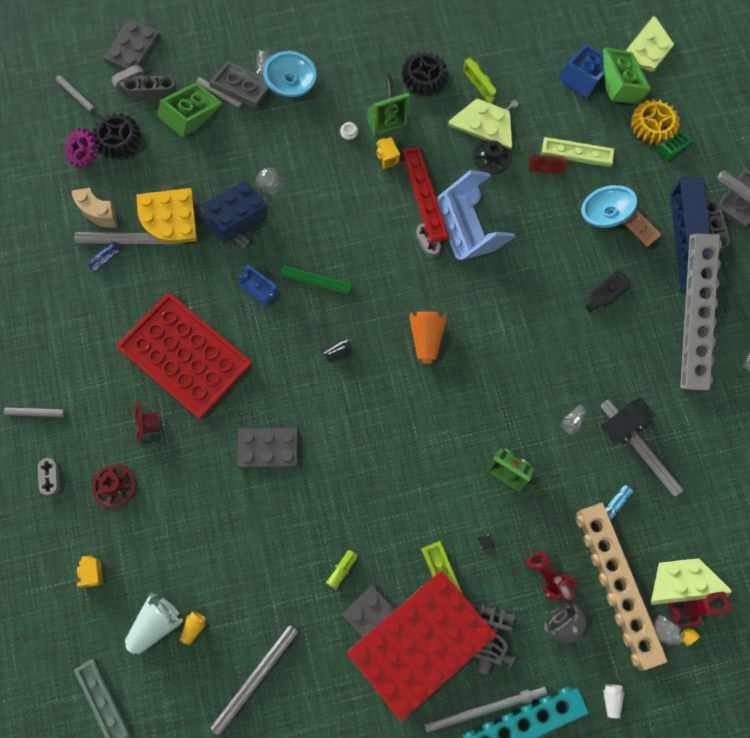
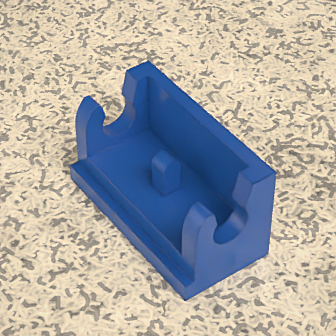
(258, 286)

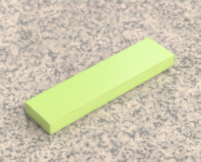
(578, 152)

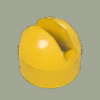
(690, 636)

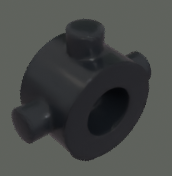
(486, 542)

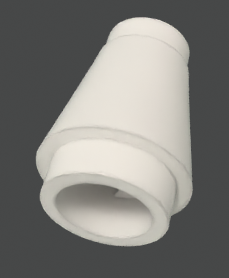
(613, 699)

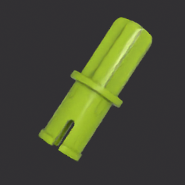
(342, 569)

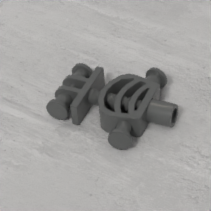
(485, 660)

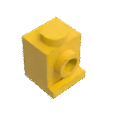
(388, 152)
(89, 572)

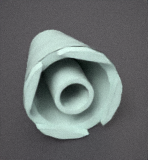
(153, 623)

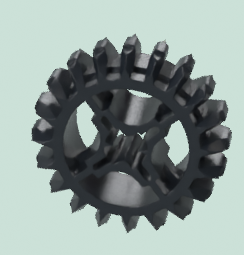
(421, 79)
(120, 126)

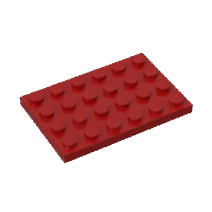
(184, 355)
(421, 645)

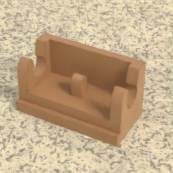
(642, 229)

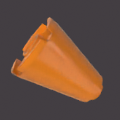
(427, 334)

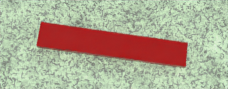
(424, 195)

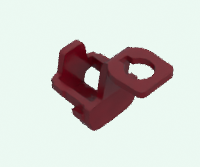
(558, 586)
(694, 610)

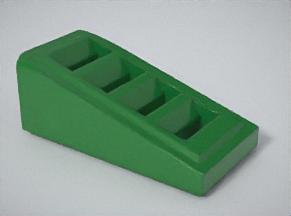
(667, 153)

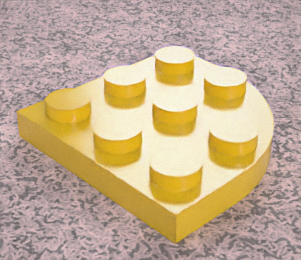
(168, 215)

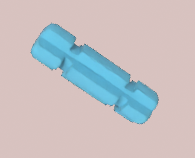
(618, 501)

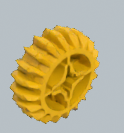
(650, 127)

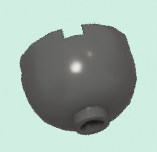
(567, 623)

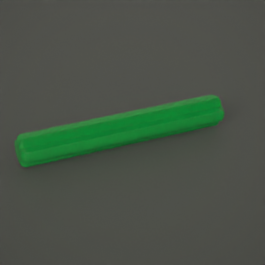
(316, 280)

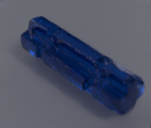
(103, 256)

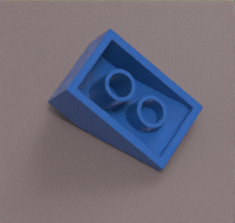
(584, 71)

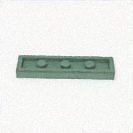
(101, 700)

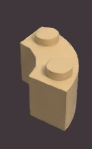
(96, 210)

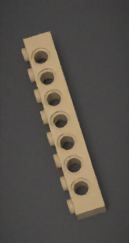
(654, 653)

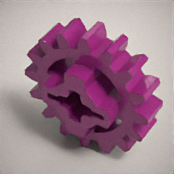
(81, 148)

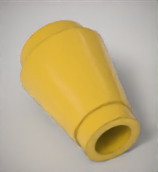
(193, 626)

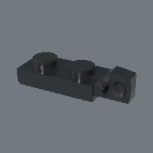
(608, 290)

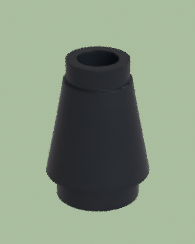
(338, 350)

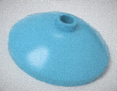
(288, 67)
(609, 206)

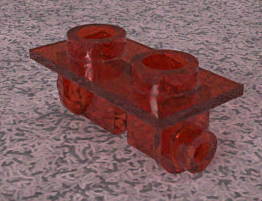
(547, 164)

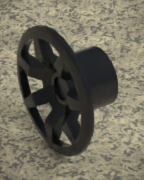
(492, 153)

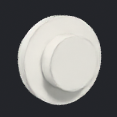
(348, 131)

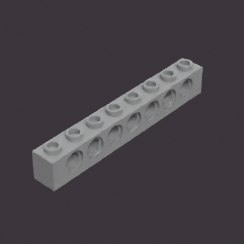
(694, 302)

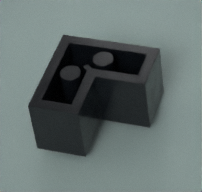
(632, 417)

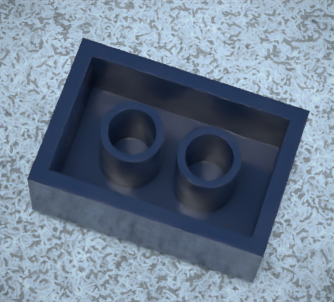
(234, 211)

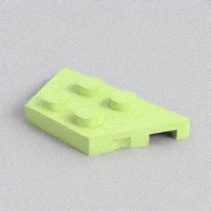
(651, 45)
(484, 122)
(685, 582)

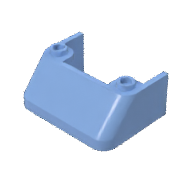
(462, 222)

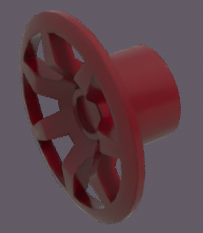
(146, 421)
(112, 484)

